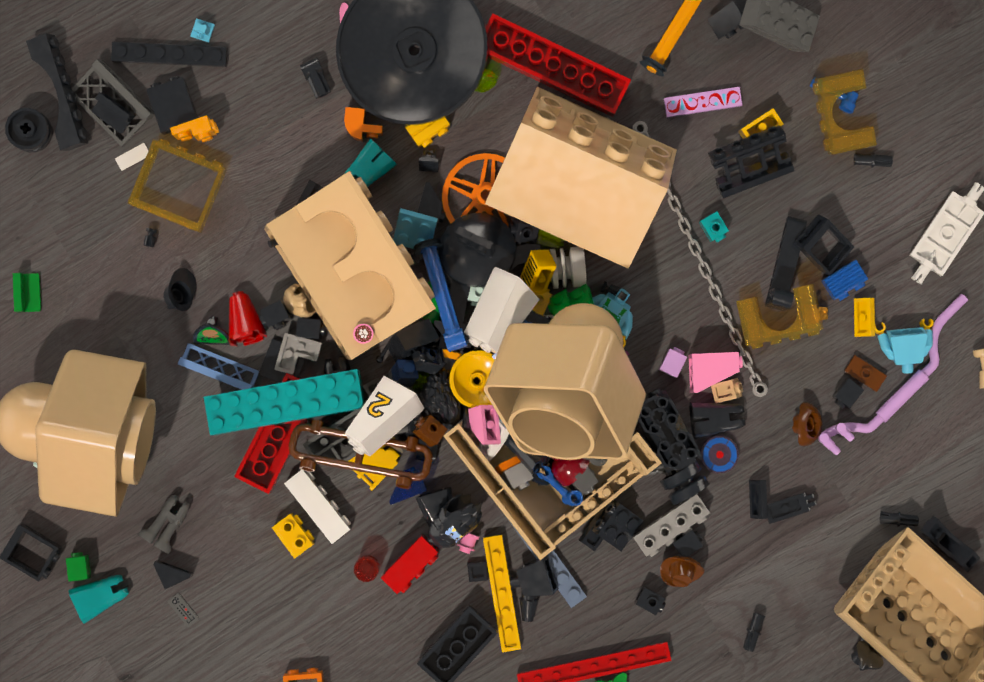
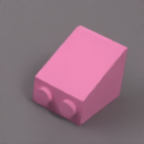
(712, 368)

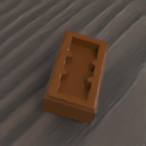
(865, 373)

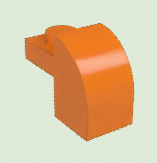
(356, 126)

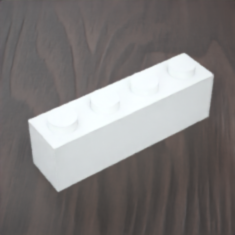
(318, 506)

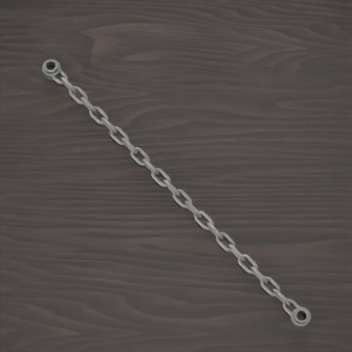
(708, 277)

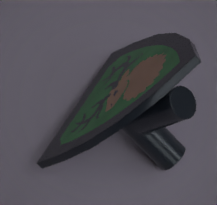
(211, 333)

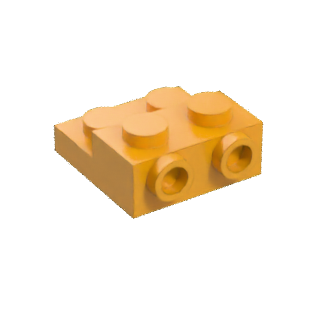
(201, 128)

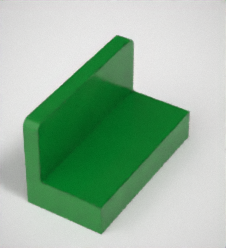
(26, 292)

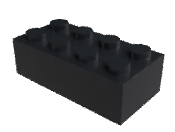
(457, 646)

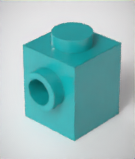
(714, 227)

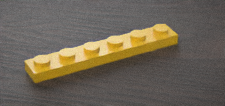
(501, 593)

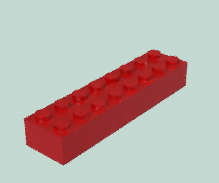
(555, 66)

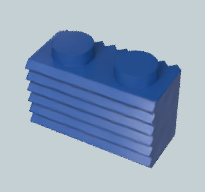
(844, 280)

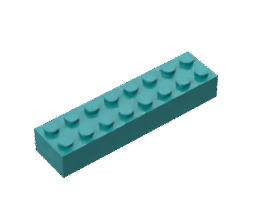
(284, 402)

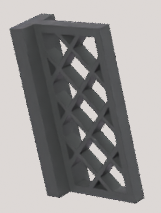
(119, 88)

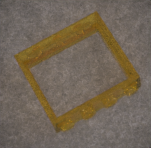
(182, 153)

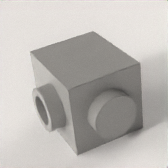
(517, 477)

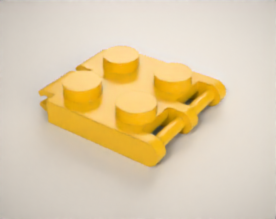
(380, 458)

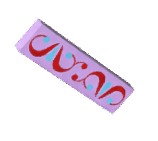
(703, 102)

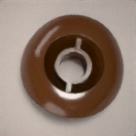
(807, 424)
(680, 571)

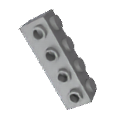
(670, 525)

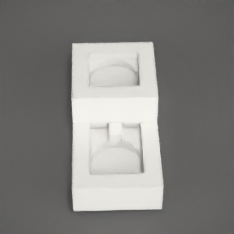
(490, 451)

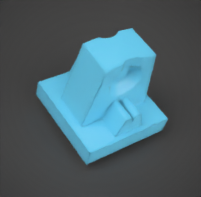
(202, 30)

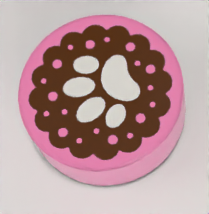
(363, 333)

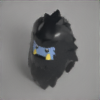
(454, 521)

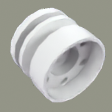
(569, 267)

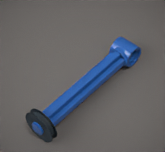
(453, 335)

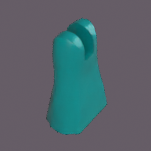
(371, 163)
(96, 597)

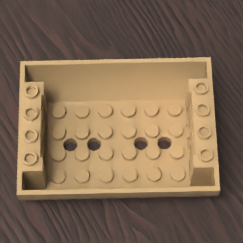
(935, 606)

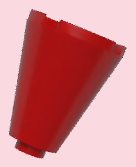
(244, 321)

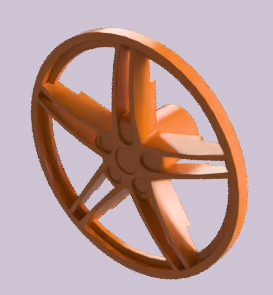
(479, 193)

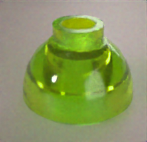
(487, 82)

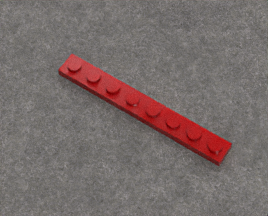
(600, 665)

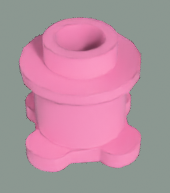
(467, 543)

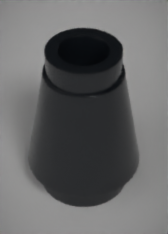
(528, 607)

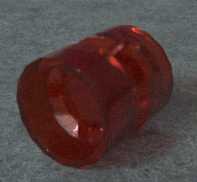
(366, 568)

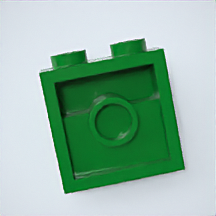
(565, 299)

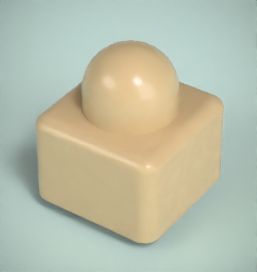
(567, 386)
(83, 431)

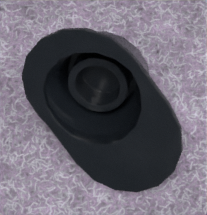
(180, 290)

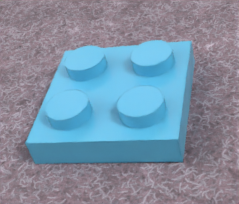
(413, 228)

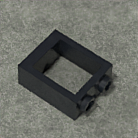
(811, 236)
(13, 543)

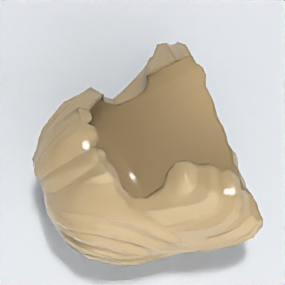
(297, 302)

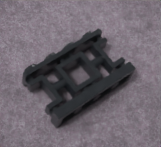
(755, 173)

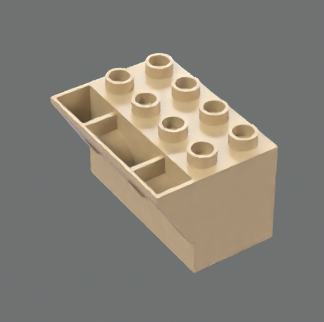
(583, 178)
(350, 264)

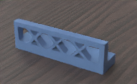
(203, 369)

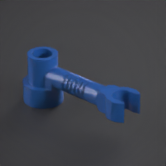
(847, 100)
(569, 497)

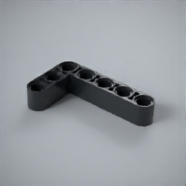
(779, 292)

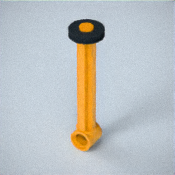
(669, 39)

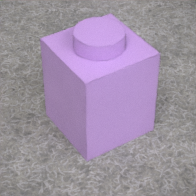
(673, 362)

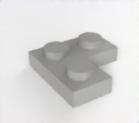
(293, 348)

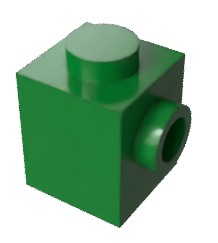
(78, 567)

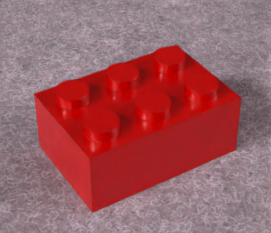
(410, 565)

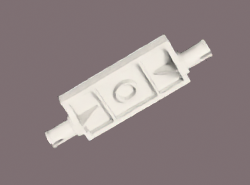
(947, 233)

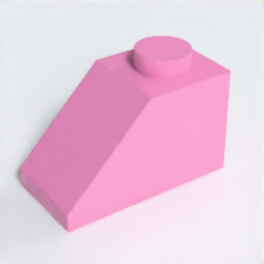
(485, 424)

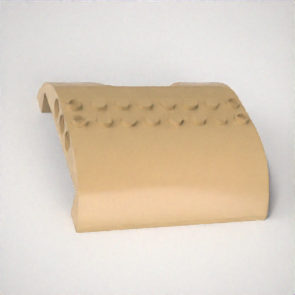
(539, 510)

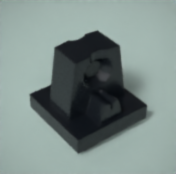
(428, 161)

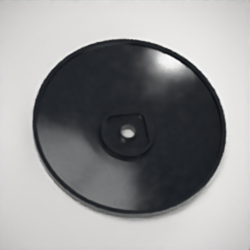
(406, 88)

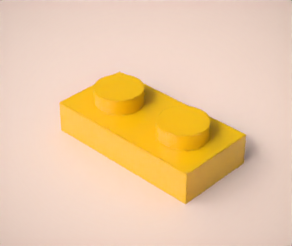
(864, 317)

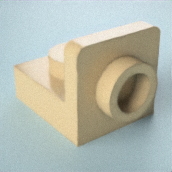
(727, 390)

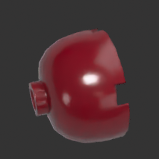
(566, 470)

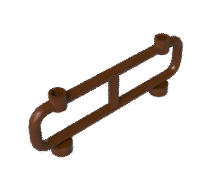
(309, 461)

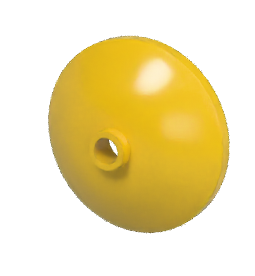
(463, 372)

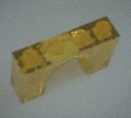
(828, 90)
(758, 332)

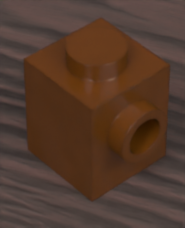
(429, 430)

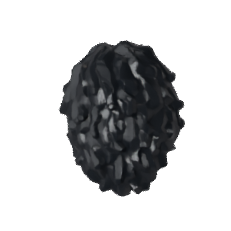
(440, 401)

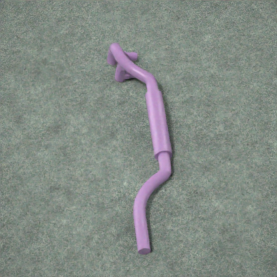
(902, 395)

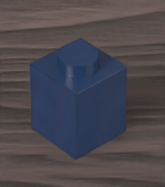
(404, 372)

